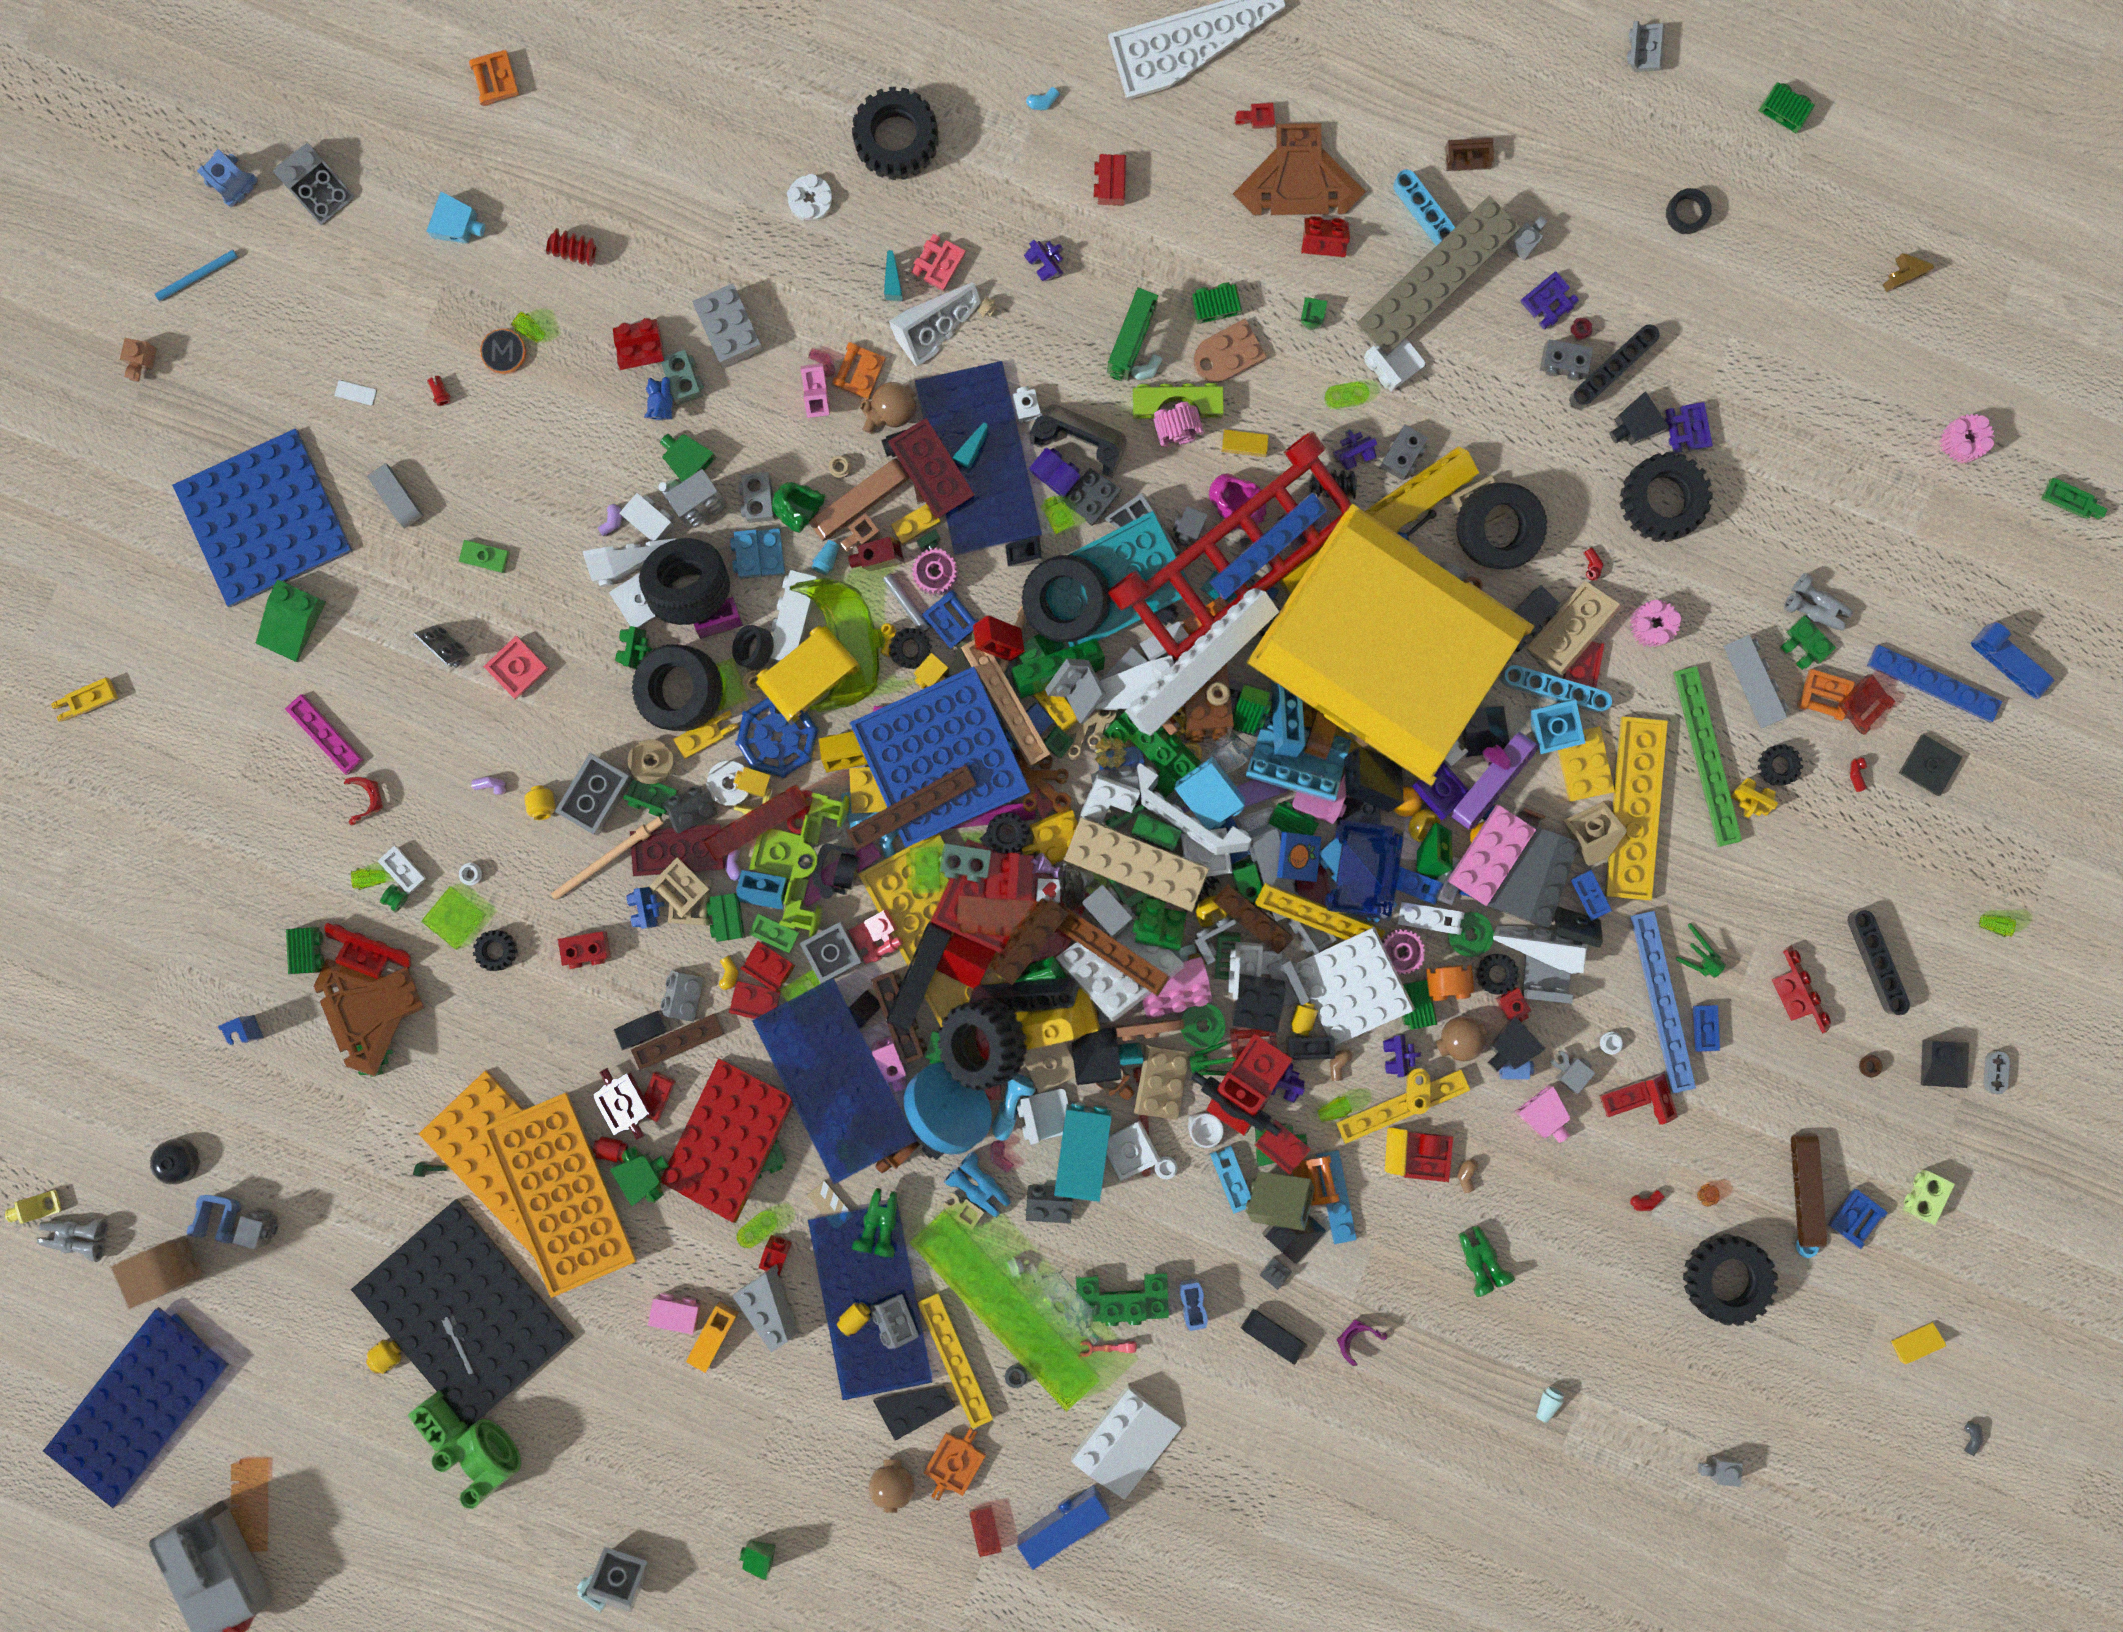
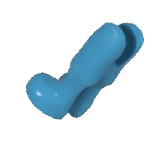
(986, 1185)

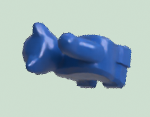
(659, 400)

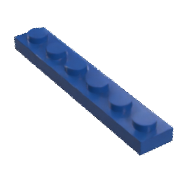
(1268, 546)
(1934, 683)

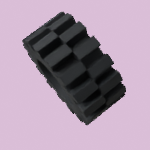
(897, 644)
(1793, 765)
(1007, 847)
(508, 950)
(1511, 974)

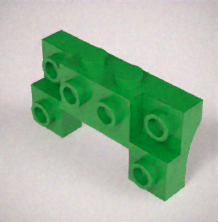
(1161, 748)
(1127, 1305)

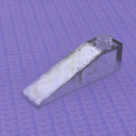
(1229, 753)

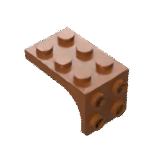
(1203, 717)

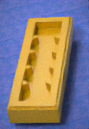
(1058, 709)

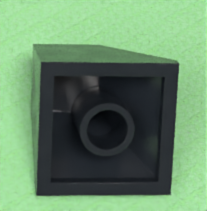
(1485, 730)
(1097, 1057)
(1944, 1064)
(1294, 1242)

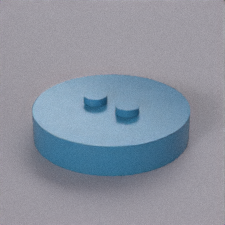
(945, 1111)

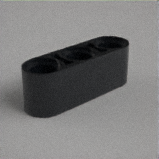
(1274, 1336)

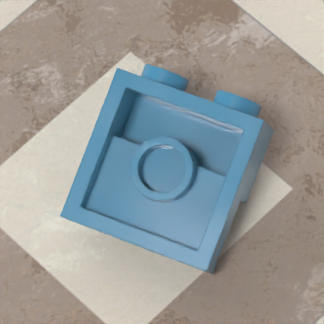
(758, 553)

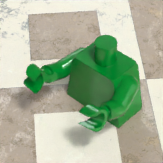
(640, 1176)

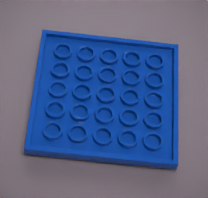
(262, 517)
(933, 736)

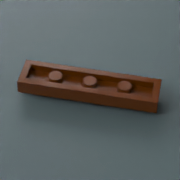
(1253, 919)
(677, 1041)

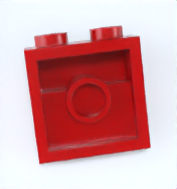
(638, 343)

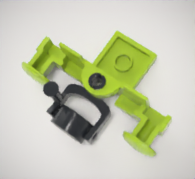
(783, 856)

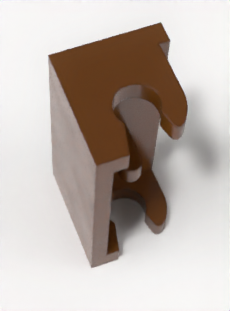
(1469, 154)

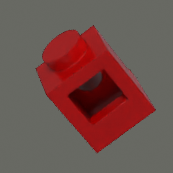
(1506, 1004)

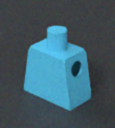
(453, 221)

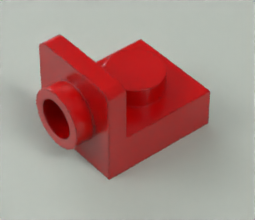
(775, 1253)

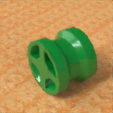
(394, 898)

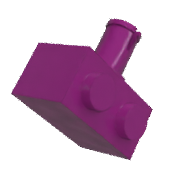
(723, 620)

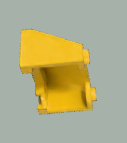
(807, 673)

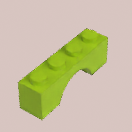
(1149, 399)

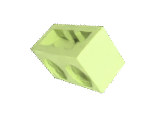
(1934, 1200)

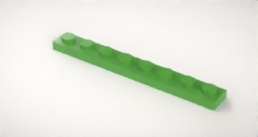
(1707, 756)

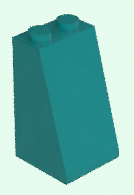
(1083, 1152)

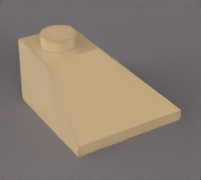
(1596, 831)

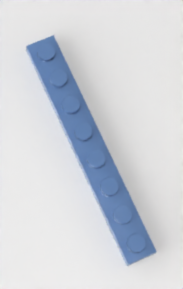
(1663, 1002)

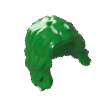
(796, 505)

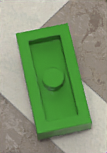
(773, 933)

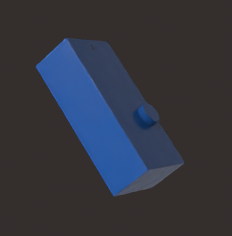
(1063, 1527)

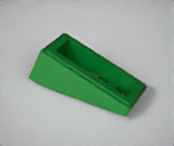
(1225, 936)

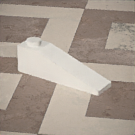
(930, 323)
(612, 564)
(1132, 683)
(1545, 946)

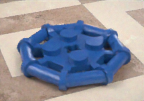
(773, 749)

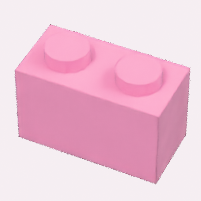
(674, 1313)

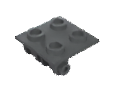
(1092, 496)
(442, 645)

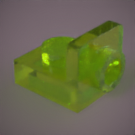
(1057, 514)

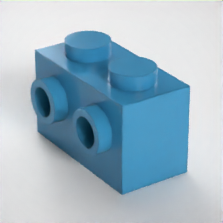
(762, 889)

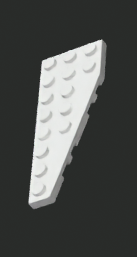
(1173, 47)

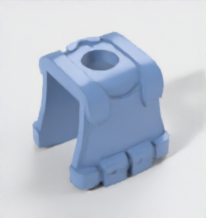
(227, 177)
(200, 1224)

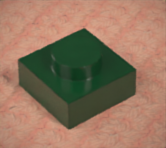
(929, 541)
(1058, 742)

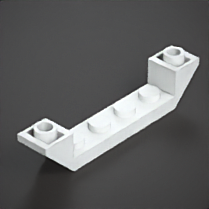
(1233, 842)

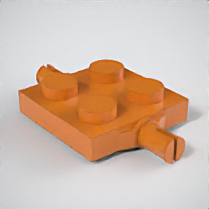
(954, 1463)

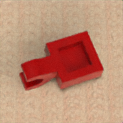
(1260, 115)

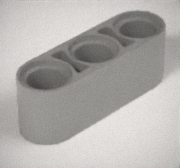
(395, 495)

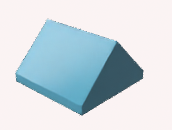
(1557, 726)

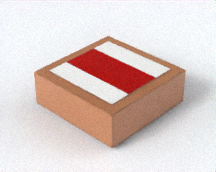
(1171, 725)

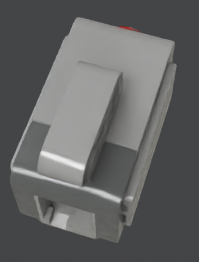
(211, 1571)

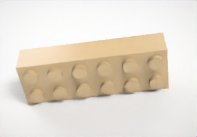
(1137, 863)

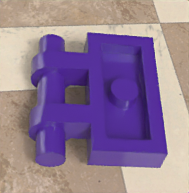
(1544, 295)
(1695, 426)

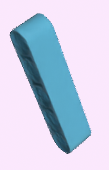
(1419, 211)
(1567, 688)

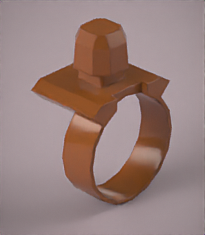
(1125, 1091)
(896, 1159)

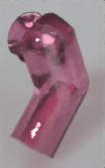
(826, 359)
(997, 1154)

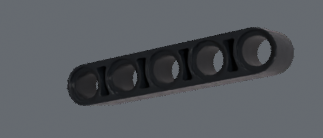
(1620, 358)
(1887, 969)
(918, 976)
(1031, 995)

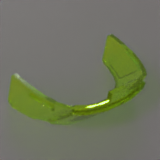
(853, 626)

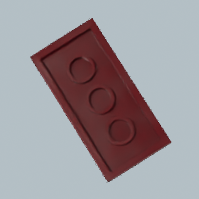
(931, 468)
(665, 845)

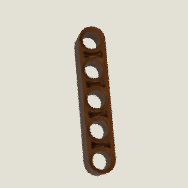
(1320, 736)
(1808, 1190)

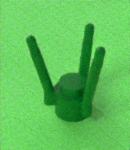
(1711, 963)
(1201, 1063)

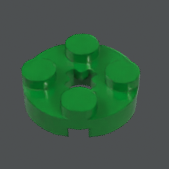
(1475, 946)
(1203, 1038)

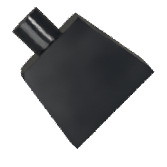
(1638, 421)
(1514, 1046)

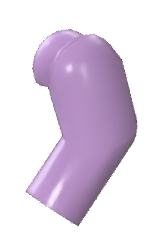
(613, 520)
(489, 782)
(731, 865)

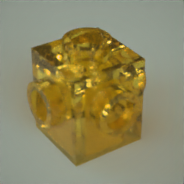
(1119, 752)

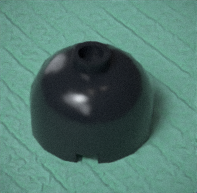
(174, 1161)

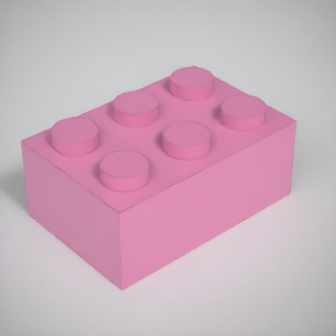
(1182, 991)

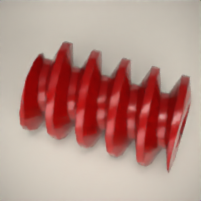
(571, 247)

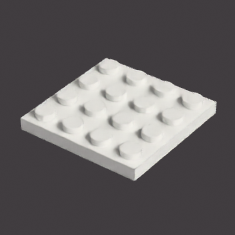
(1107, 985)
(1354, 986)

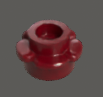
(1587, 328)

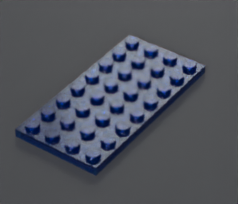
(999, 478)
(834, 1081)
(856, 1276)
(135, 1407)

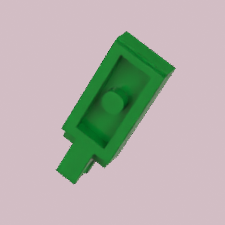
(2072, 499)

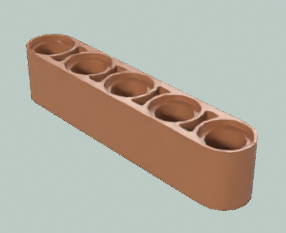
(859, 499)

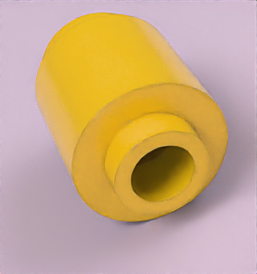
(1303, 1018)
(854, 1318)

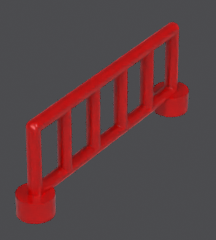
(1134, 590)

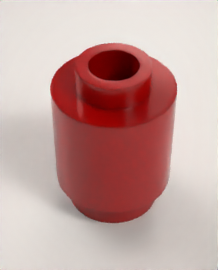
(609, 1149)

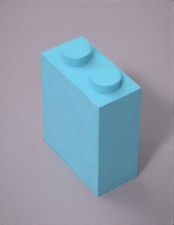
(1210, 794)

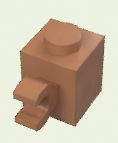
(137, 355)
(862, 531)

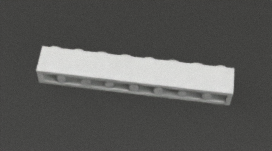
(1201, 661)

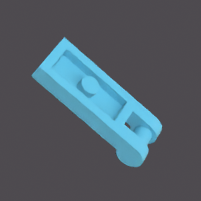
(1231, 1179)

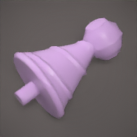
(1042, 865)

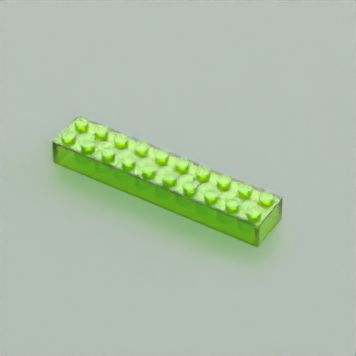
(1004, 1310)

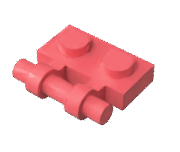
(944, 265)
(872, 930)

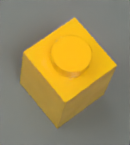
(751, 781)

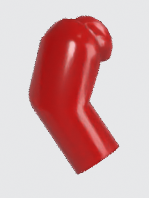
(1647, 1204)

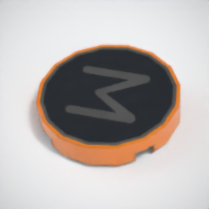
(503, 351)

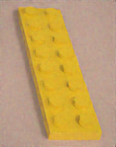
(1637, 807)

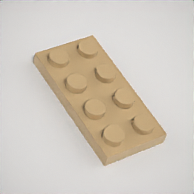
(1573, 627)

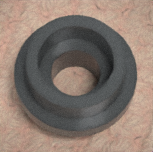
(1016, 1383)

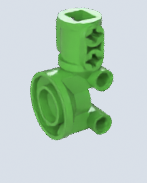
(483, 1449)

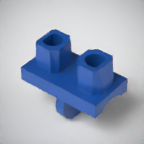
(647, 908)

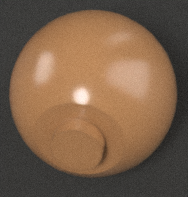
(893, 405)
(1462, 1038)
(891, 1486)

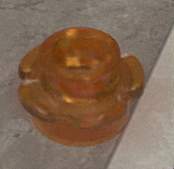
(1714, 1195)

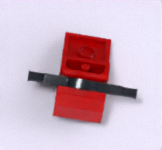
(1247, 1087)

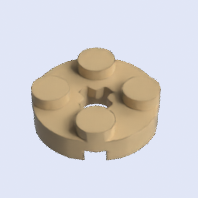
(650, 774)

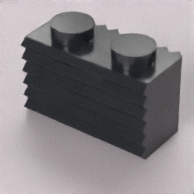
(1310, 1047)

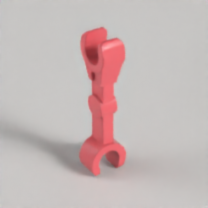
(1126, 1347)

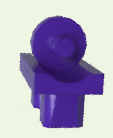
(1039, 252)
(1364, 446)
(1400, 1065)
(1291, 1083)

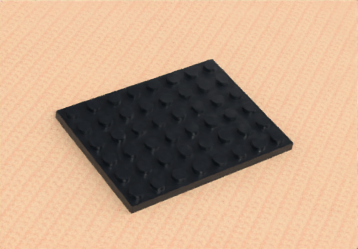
(462, 1272)

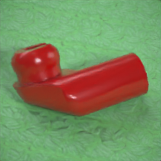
(1595, 564)
(1855, 773)

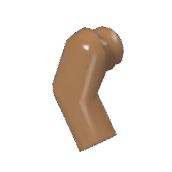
(869, 425)
(1341, 1058)
(1465, 1173)

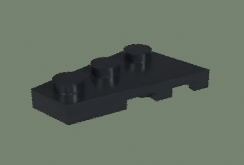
(912, 1410)

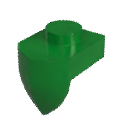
(1313, 313)

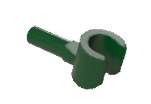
(421, 1168)

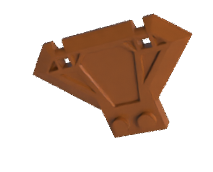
(1299, 177)
(365, 1011)

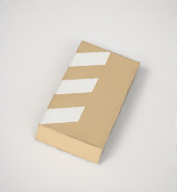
(827, 1200)

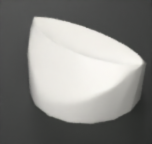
(1205, 1130)

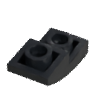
(640, 1030)

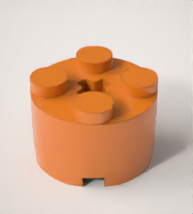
(1450, 981)

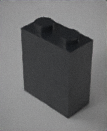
(1373, 779)

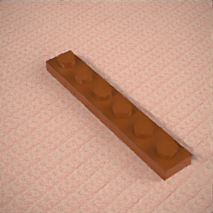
(1114, 952)

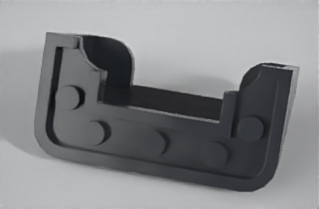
(1056, 419)

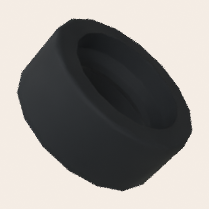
(1695, 195)
(763, 648)

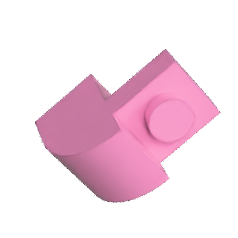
(815, 390)

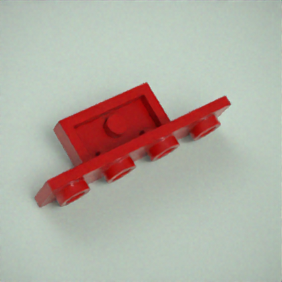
(363, 953)
(1797, 993)

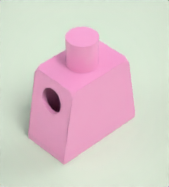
(887, 1055)
(1546, 1114)

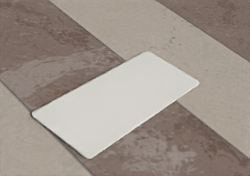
(355, 392)

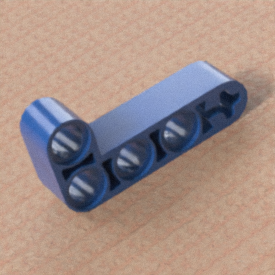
(1996, 648)

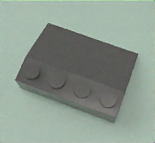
(1536, 878)

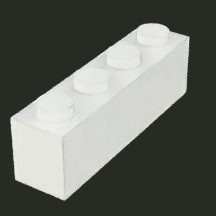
(792, 617)

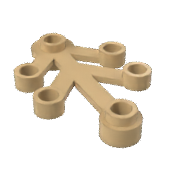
(1081, 729)

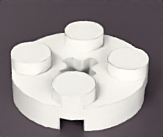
(810, 185)
(716, 783)

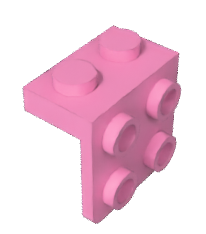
(1322, 808)

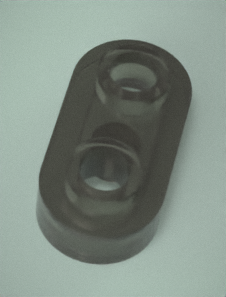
(1071, 886)

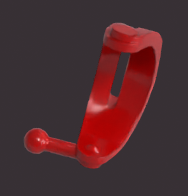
(373, 792)

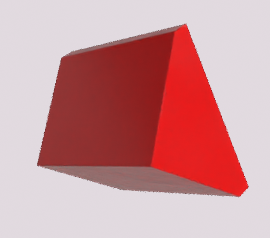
(965, 960)

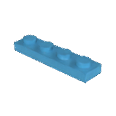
(1338, 1212)

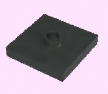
(1930, 765)
(1578, 927)

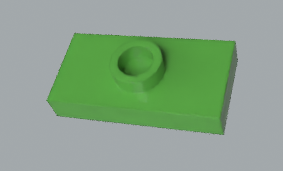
(483, 556)

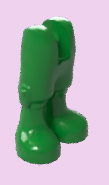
(876, 1217)
(1481, 1254)

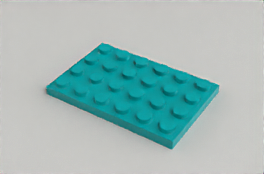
(1132, 547)

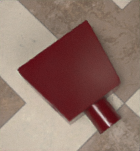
(886, 554)

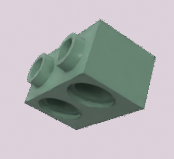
(679, 378)
(965, 856)

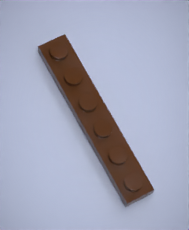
(911, 807)

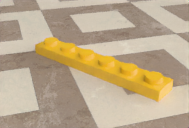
(1312, 913)
(1396, 1108)
(955, 1360)

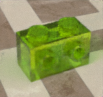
(924, 870)

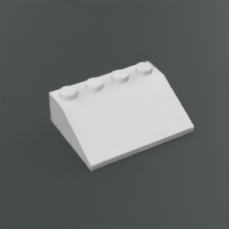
(1125, 1442)

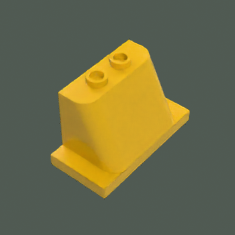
(1059, 1025)

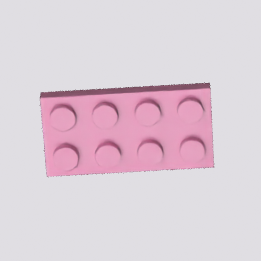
(1491, 855)

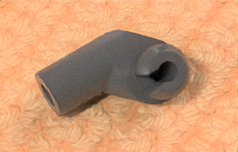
(1976, 1436)

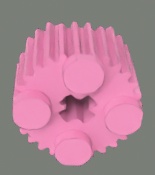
(1178, 424)
(1979, 437)
(946, 567)
(1665, 616)
(1413, 949)

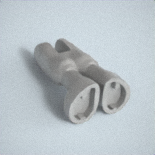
(1825, 608)
(66, 1243)

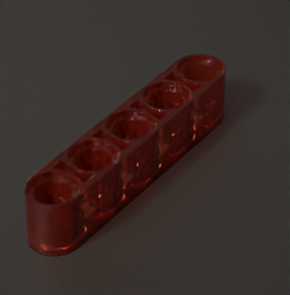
(756, 822)

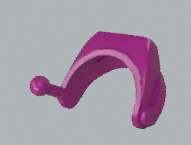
(1497, 756)
(1346, 1337)

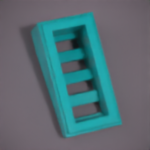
(892, 285)
(968, 452)
(1130, 1053)

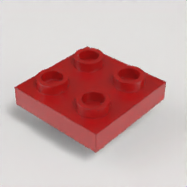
(1428, 1156)

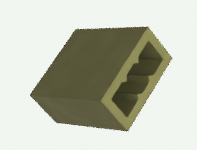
(1280, 1200)

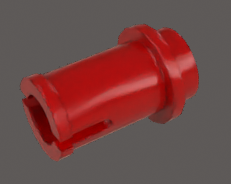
(439, 392)

